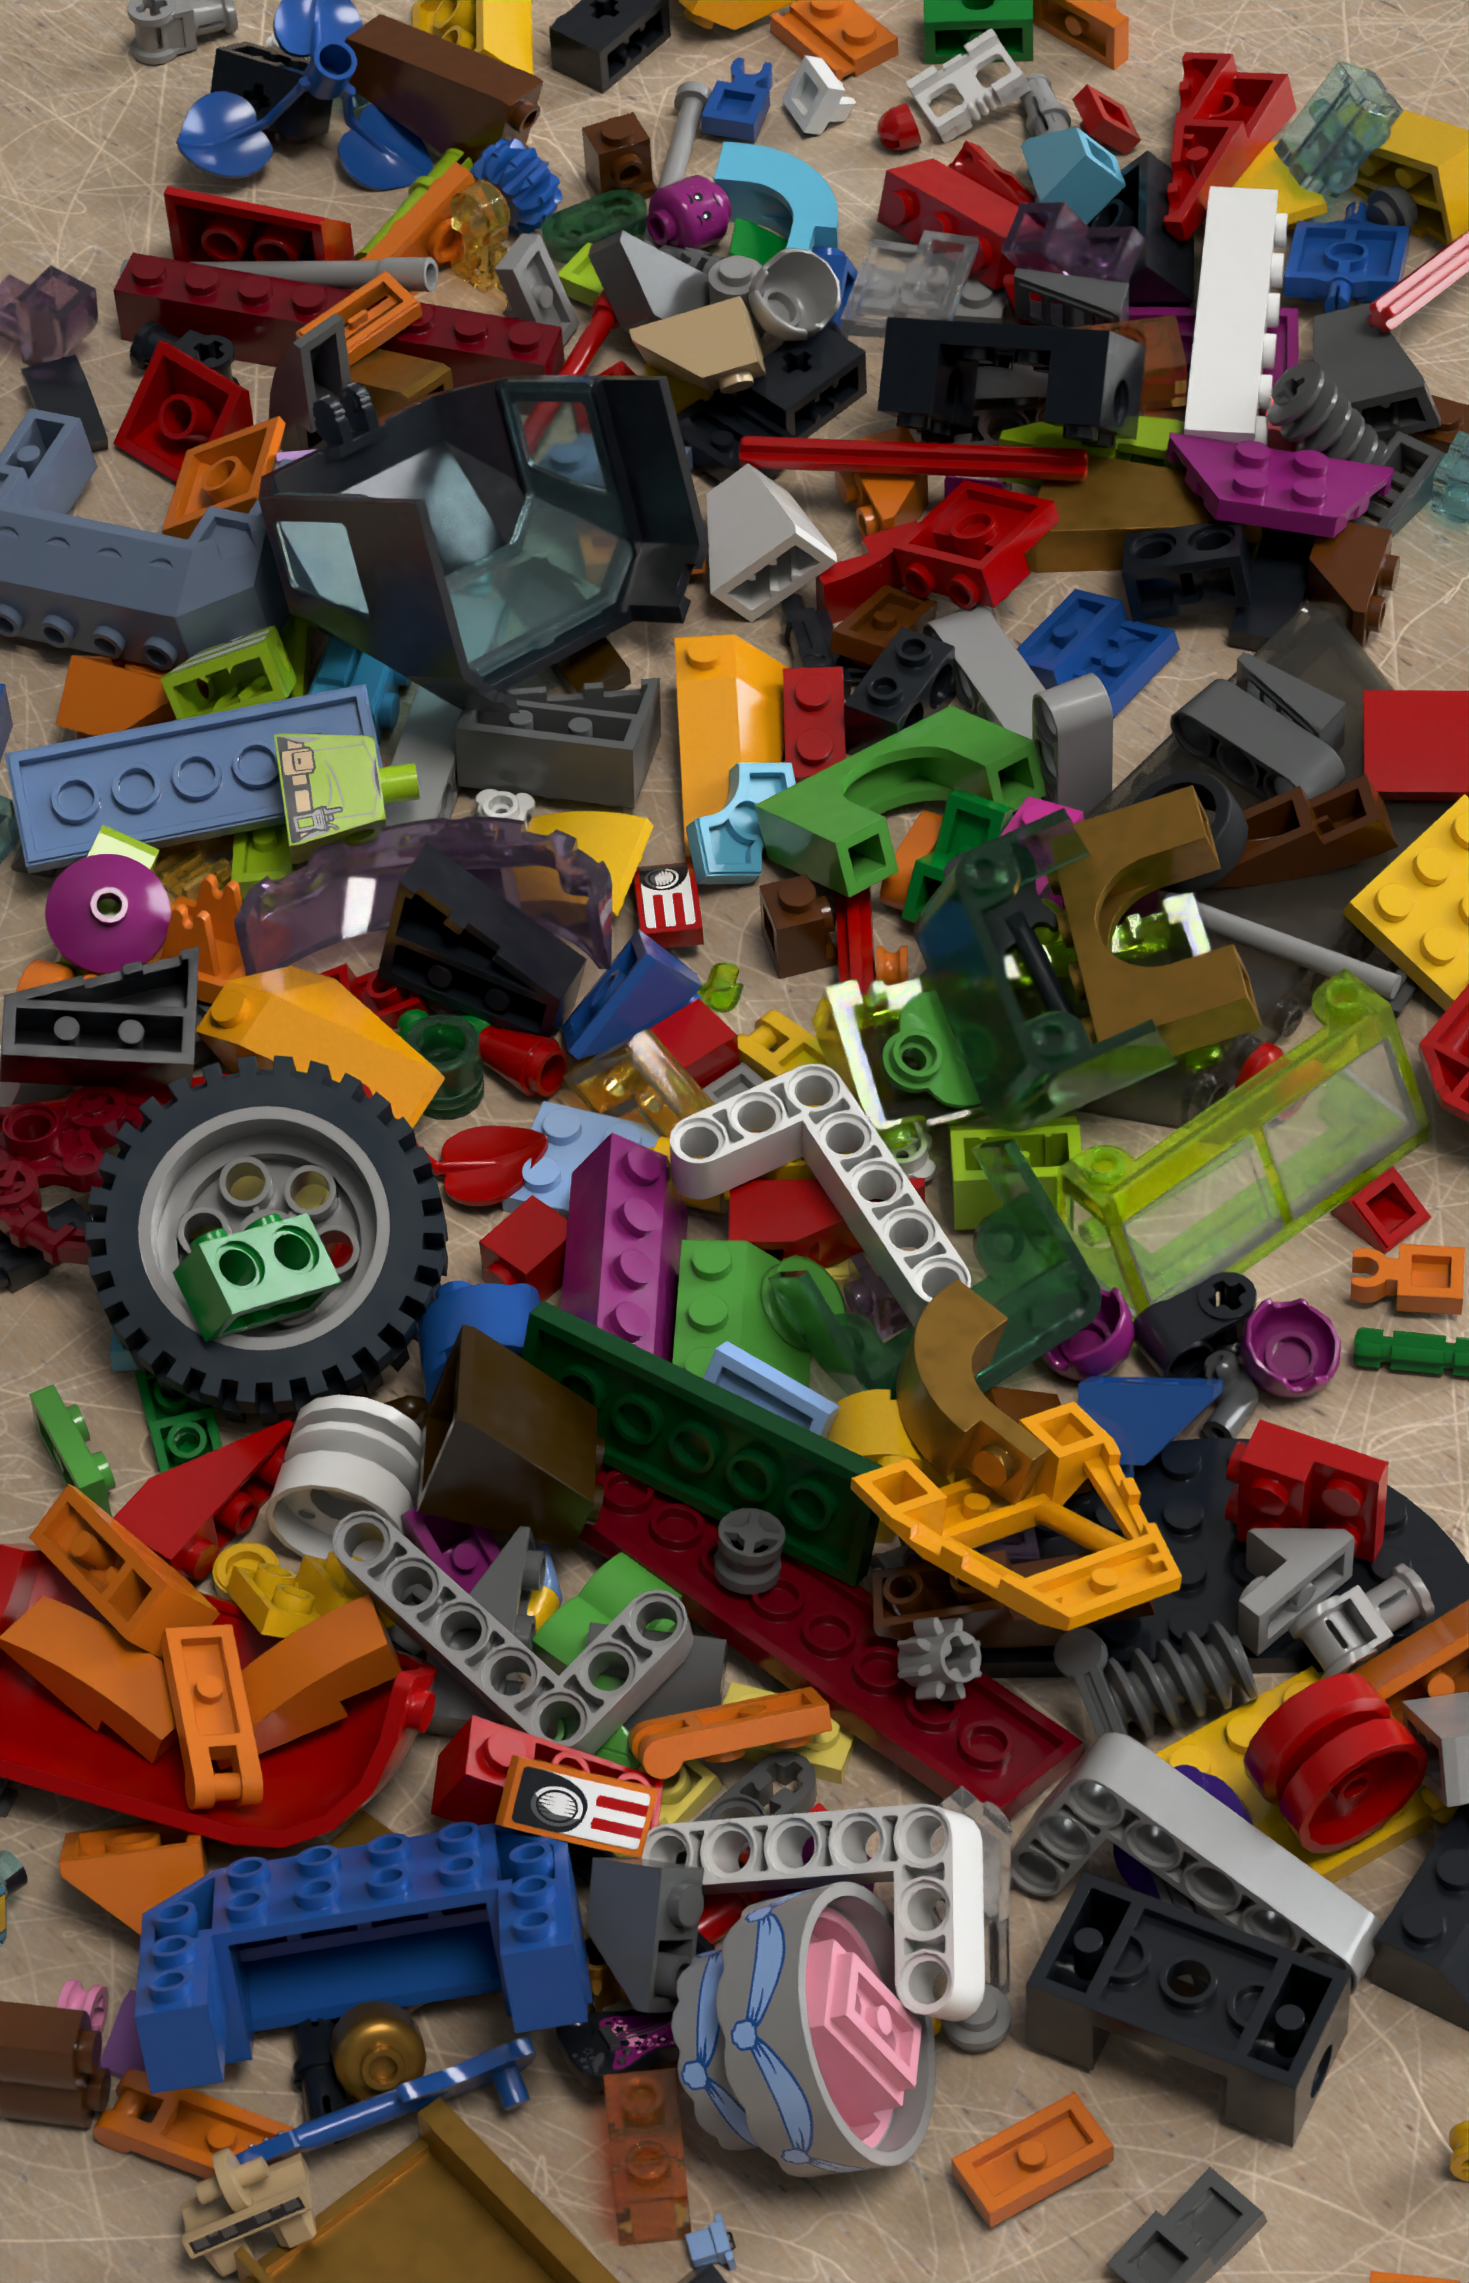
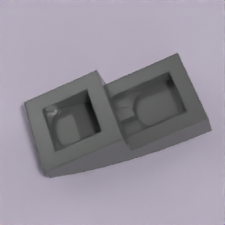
(1192, 2237)

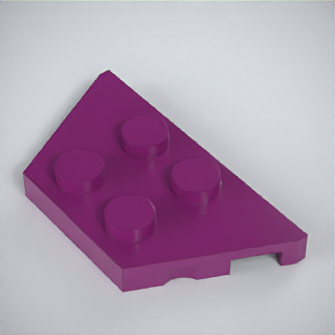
(1275, 486)

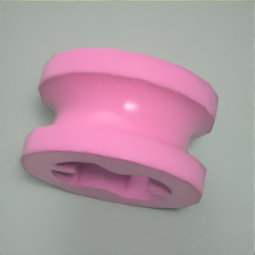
(93, 2001)

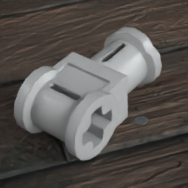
(176, 26)
(1360, 1625)

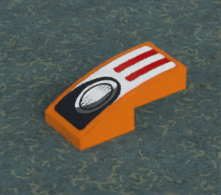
(576, 1806)

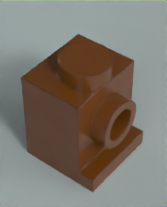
(618, 156)
(796, 926)

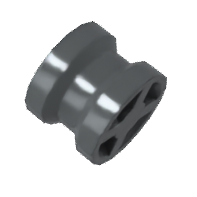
(749, 1551)

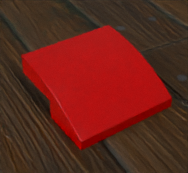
(1416, 744)

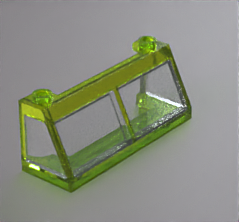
(1253, 1161)

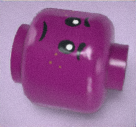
(689, 214)

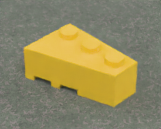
(1431, 165)

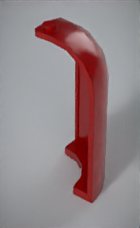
(307, 1782)

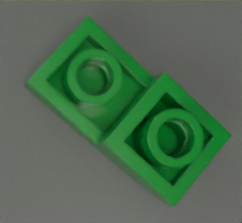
(174, 1426)

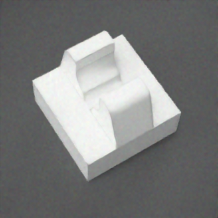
(816, 96)

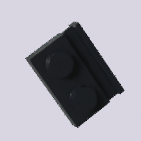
(716, 432)

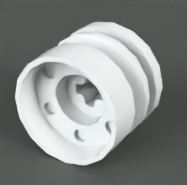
(340, 1461)

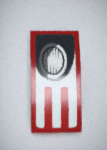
(669, 904)

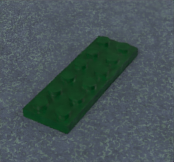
(710, 1443)

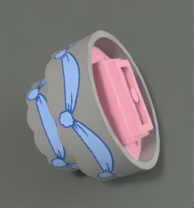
(802, 2036)

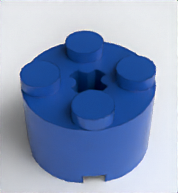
(492, 1308)

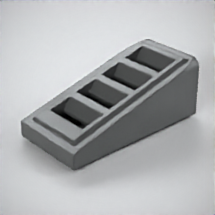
(1082, 298)
(1403, 454)
(1294, 699)

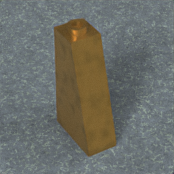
(1106, 506)

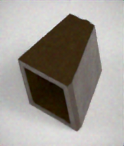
(509, 1446)

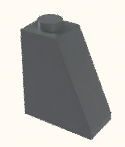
(1373, 373)

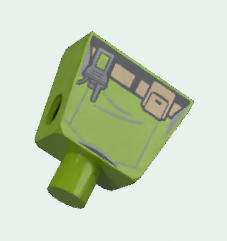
(336, 790)

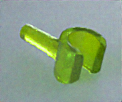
(721, 990)

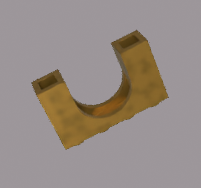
(1130, 856)

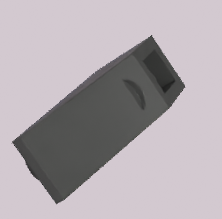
(506, 1596)

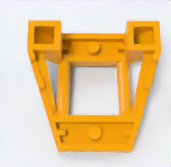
(956, 1518)

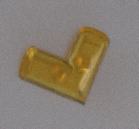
(641, 1077)

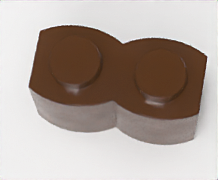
(50, 2065)

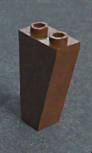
(442, 88)

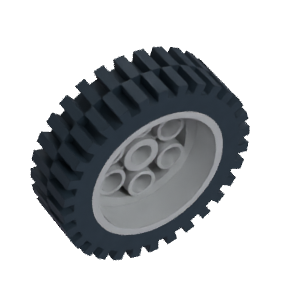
(291, 1135)

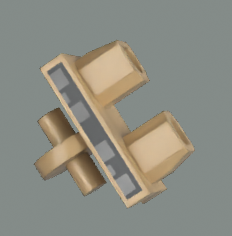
(244, 2202)

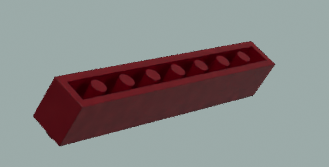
(266, 311)

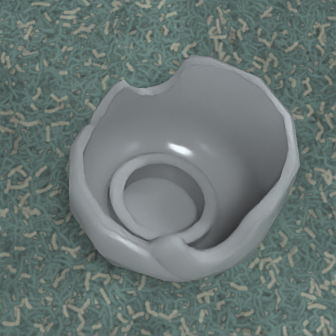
(794, 294)

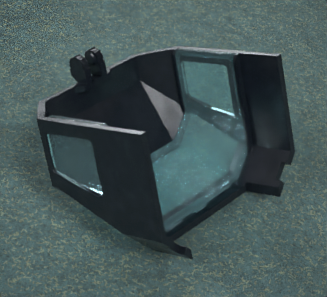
(488, 526)

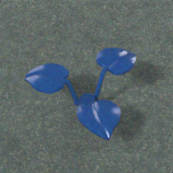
(377, 152)

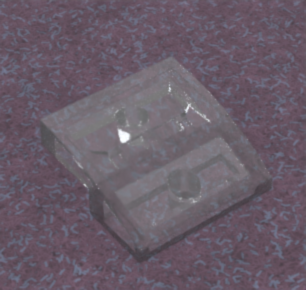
(908, 282)

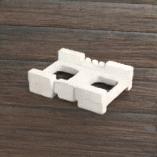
(961, 75)

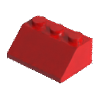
(235, 230)

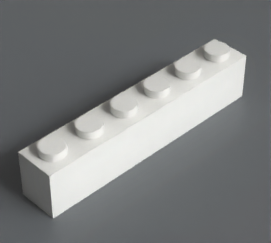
(1234, 316)

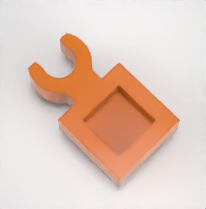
(1421, 1278)

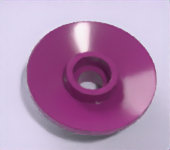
(103, 942)

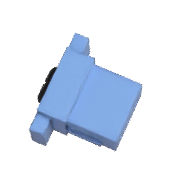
(712, 2245)

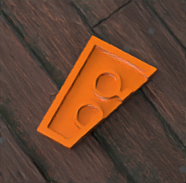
(428, 225)

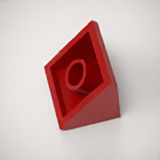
(180, 408)

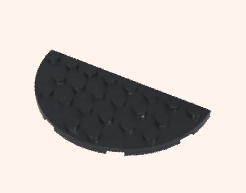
(1187, 1499)

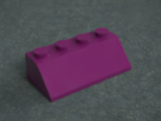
(625, 1244)

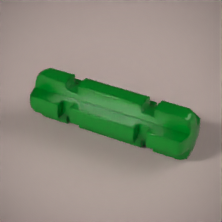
(1411, 1351)

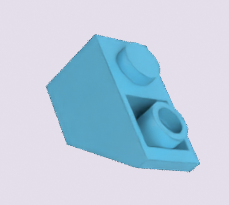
(1072, 170)

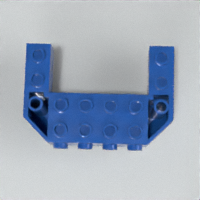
(355, 1927)

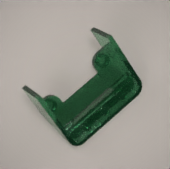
(1018, 1066)
(1031, 1279)

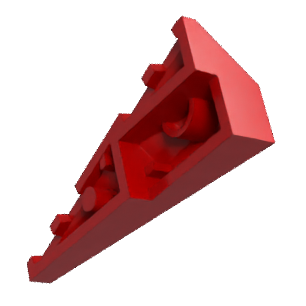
(1219, 131)

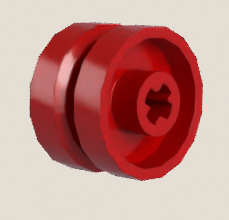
(1335, 1762)

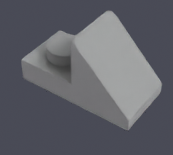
(1293, 1575)

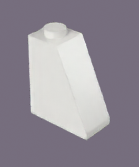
(760, 544)

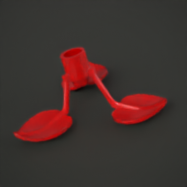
(479, 1166)

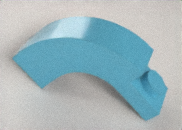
(779, 194)

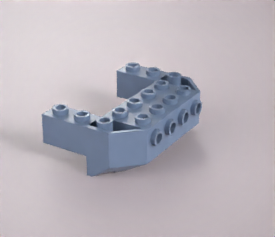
(119, 585)

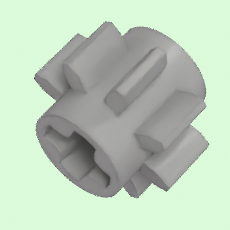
(939, 1659)

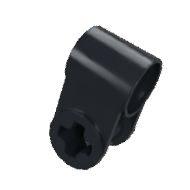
(1189, 1327)

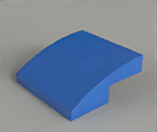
(1095, 637)

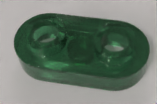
(592, 221)

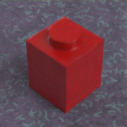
(699, 1042)
(527, 1249)

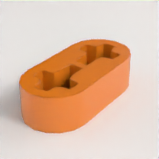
(916, 844)

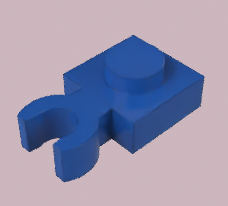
(739, 106)

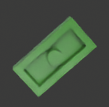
(64, 1438)

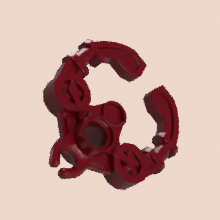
(59, 1149)

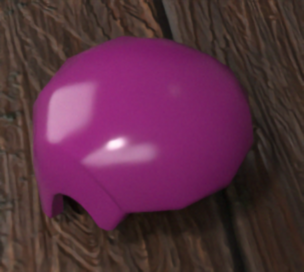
(1099, 1345)
(1290, 1348)

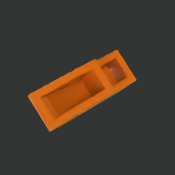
(311, 1671)
(96, 1674)

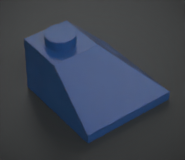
(631, 996)
(1145, 1411)

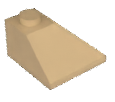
(705, 346)

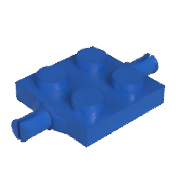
(1345, 260)

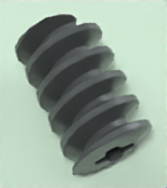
(1321, 417)
(1180, 1678)

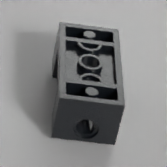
(935, 365)
(1262, 2023)

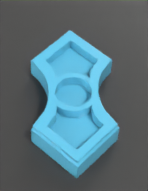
(730, 843)

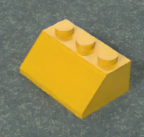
(486, 26)

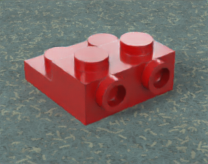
(974, 544)
(1307, 1484)

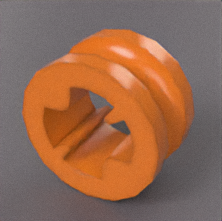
(892, 966)

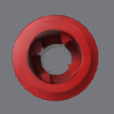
(525, 1060)

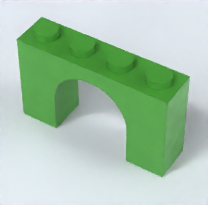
(834, 821)

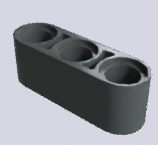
(1254, 743)

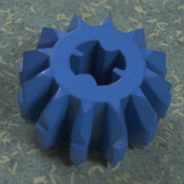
(523, 182)

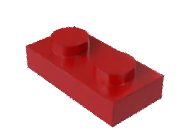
(813, 719)

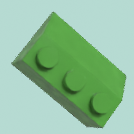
(723, 1303)

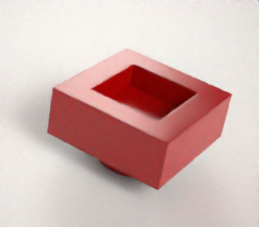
(1105, 120)

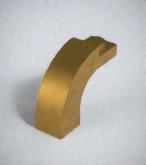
(946, 1408)

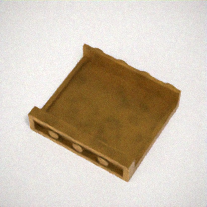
(434, 2216)

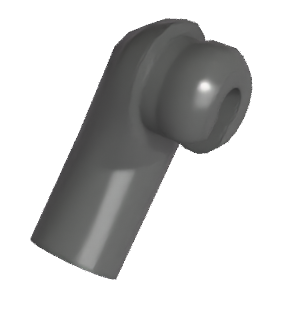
(1237, 1400)

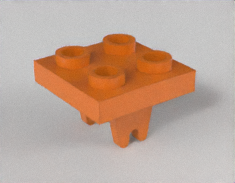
(210, 926)

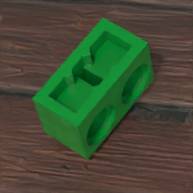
(272, 1270)

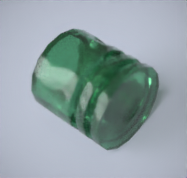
(455, 1052)

